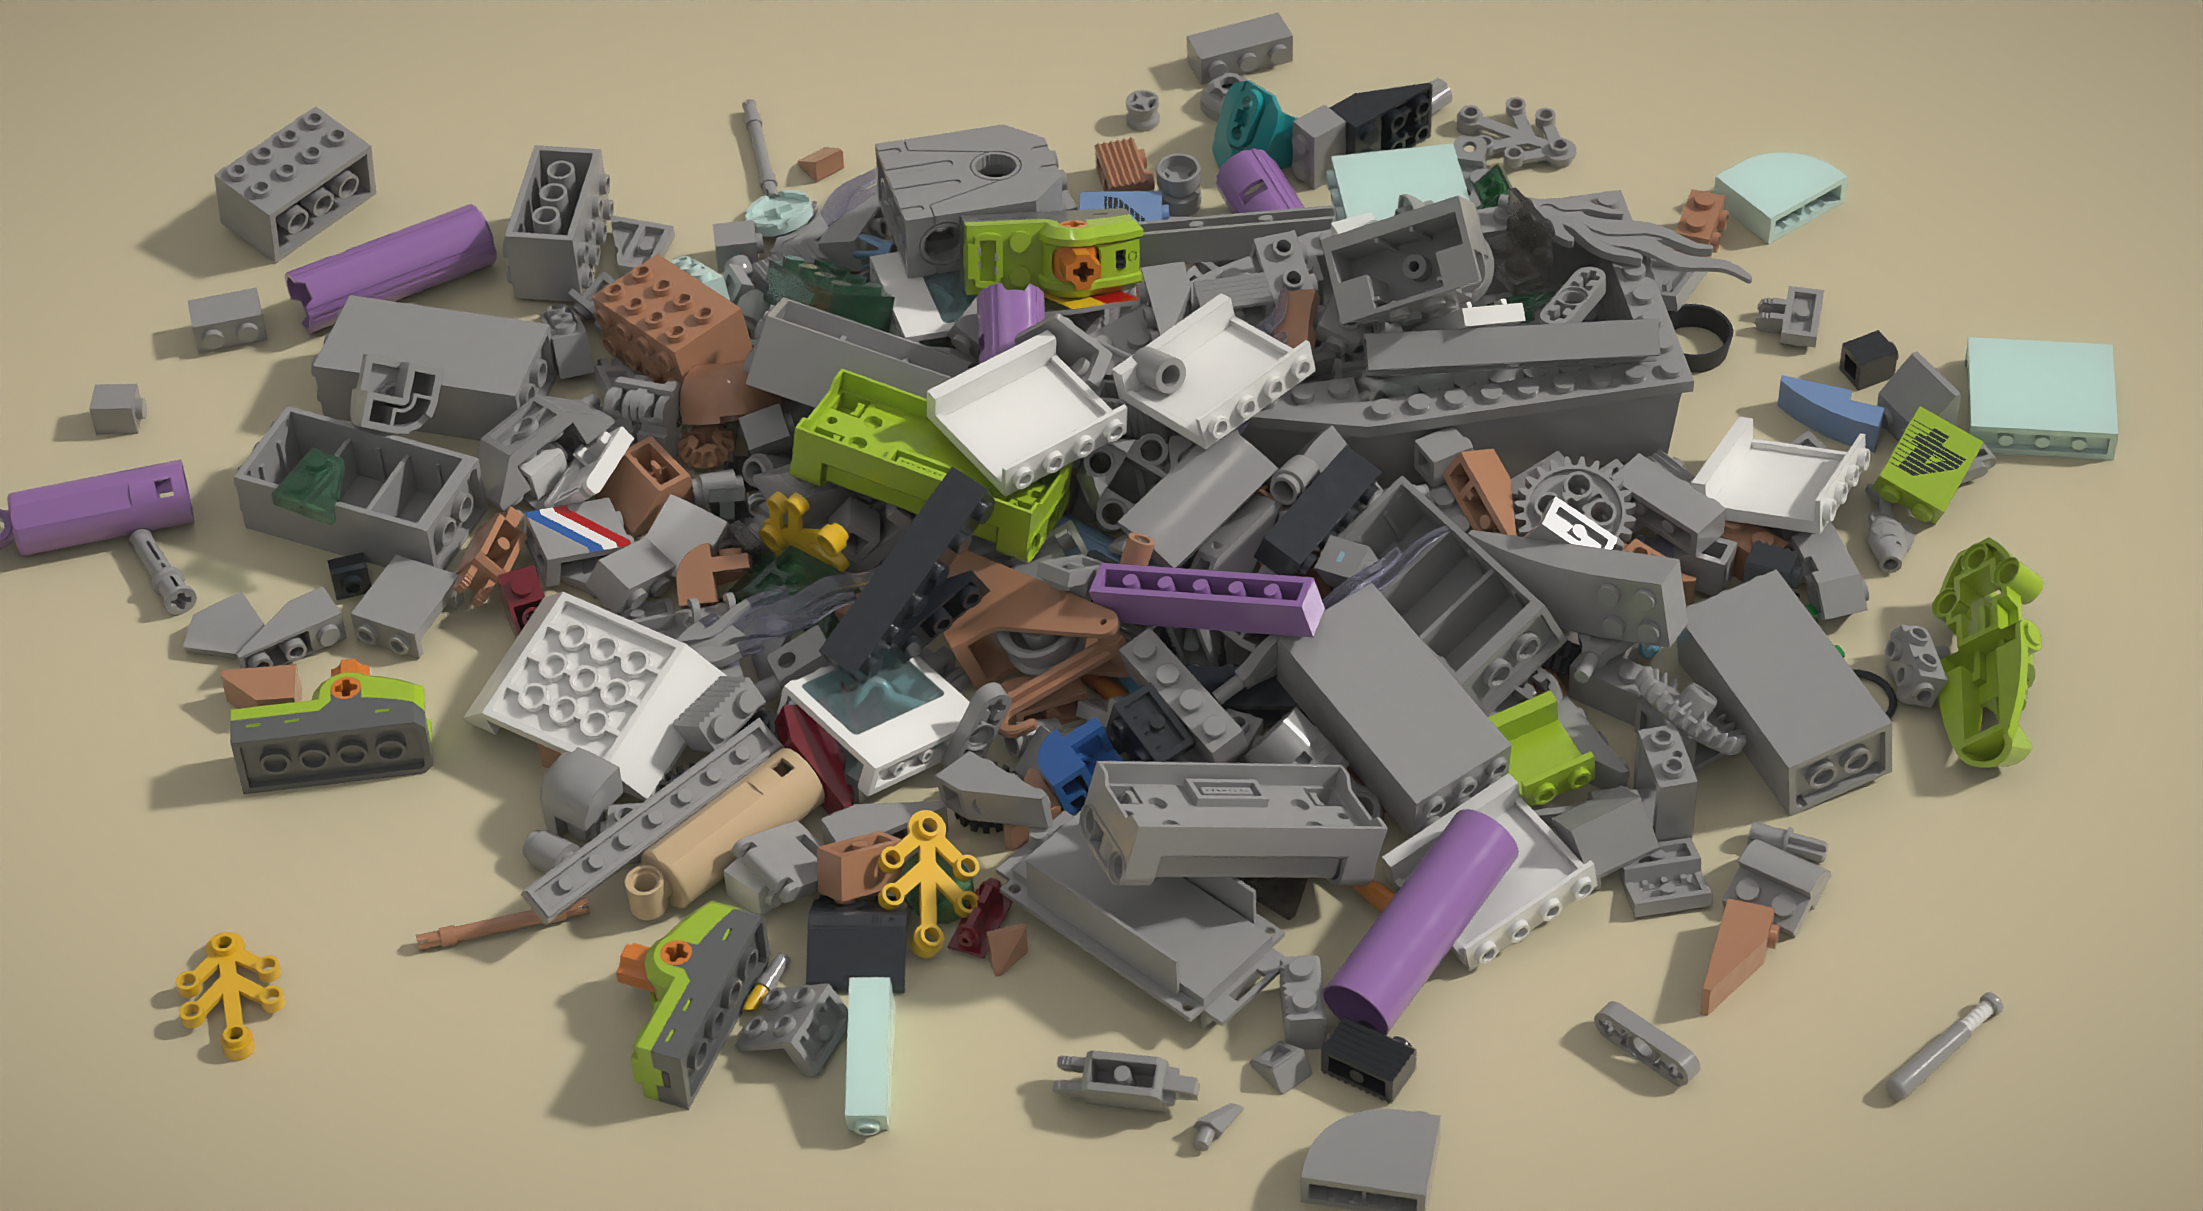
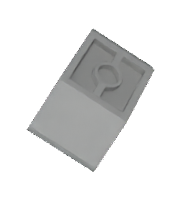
(523, 434)

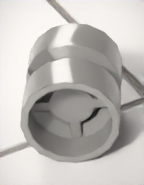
(1180, 184)

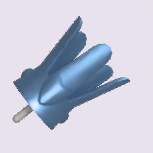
(884, 248)

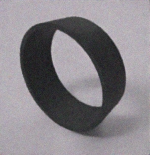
(1707, 318)

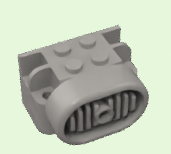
(1410, 264)

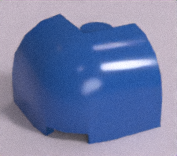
(1071, 762)

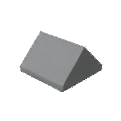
(1608, 831)

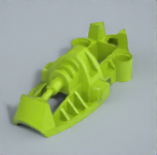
(1993, 652)

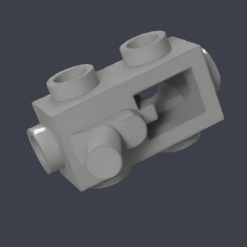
(1916, 665)

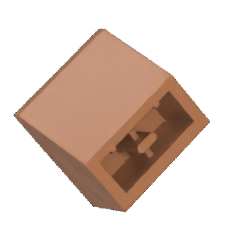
(644, 483)

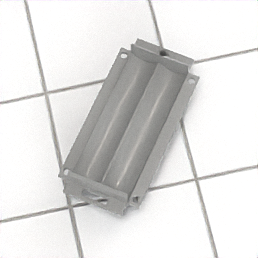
(1173, 938)

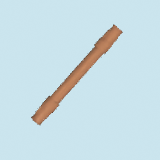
(453, 934)

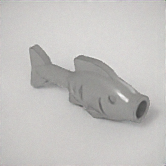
(1886, 535)

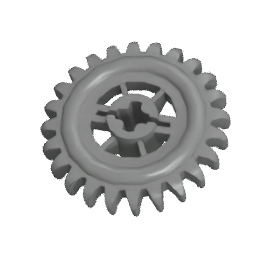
(1690, 711)

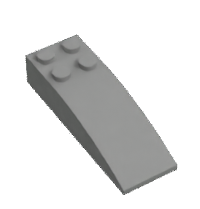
(1596, 588)

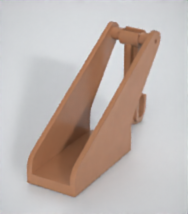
(1030, 606)

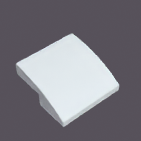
(683, 527)

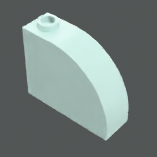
(1780, 192)

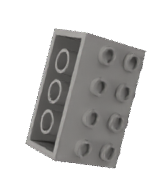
(295, 184)
(558, 223)

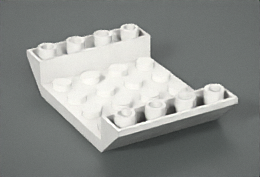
(598, 687)

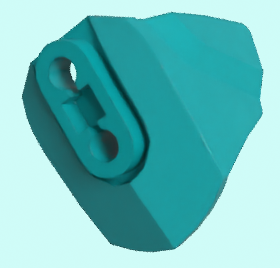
(1250, 121)

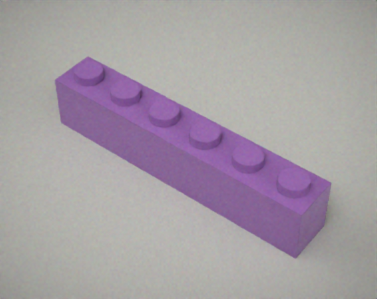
(1209, 599)

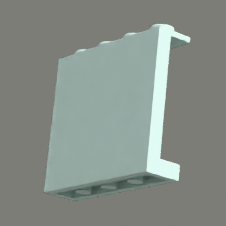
(1376, 179)
(2042, 397)

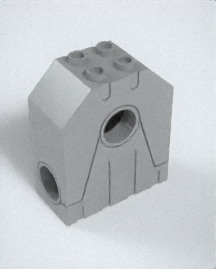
(952, 174)

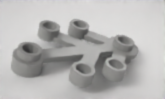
(1554, 149)

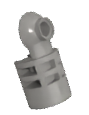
(1300, 742)

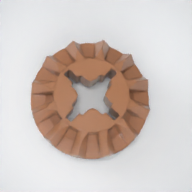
(709, 454)

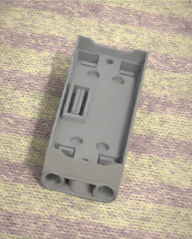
(1229, 822)

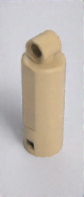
(700, 848)

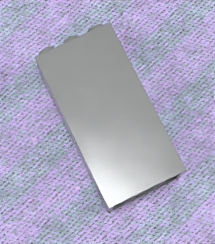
(807, 347)
(487, 360)
(392, 497)
(1458, 597)
(1788, 691)
(1392, 710)

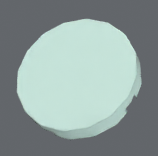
(780, 214)

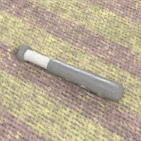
(1936, 1053)

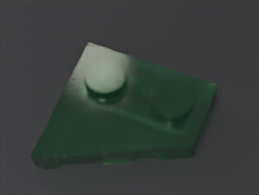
(312, 487)

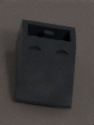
(1386, 118)

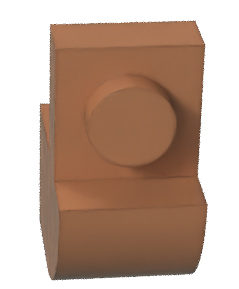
(699, 569)

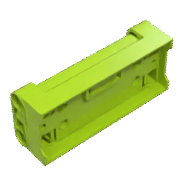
(890, 450)

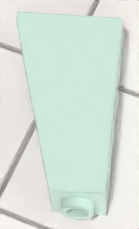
(869, 1054)

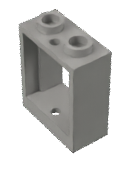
(1665, 782)

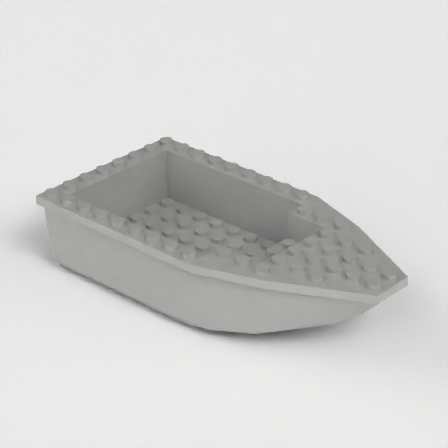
(1517, 412)

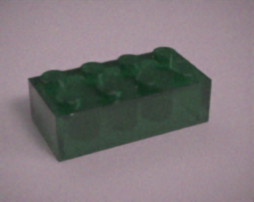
(829, 289)

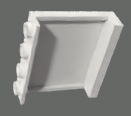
(1228, 373)
(1023, 414)
(1779, 481)
(1533, 889)

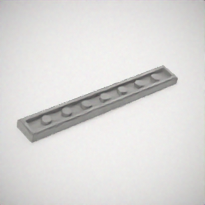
(650, 822)

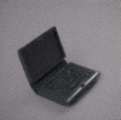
(856, 942)

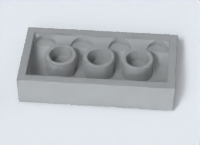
(1198, 498)

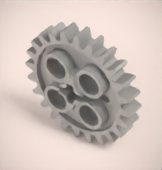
(1558, 483)

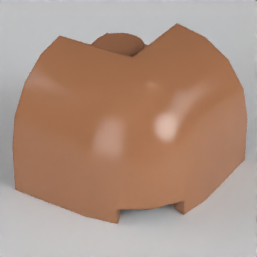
(719, 394)

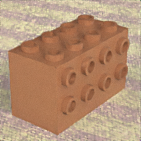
(669, 322)

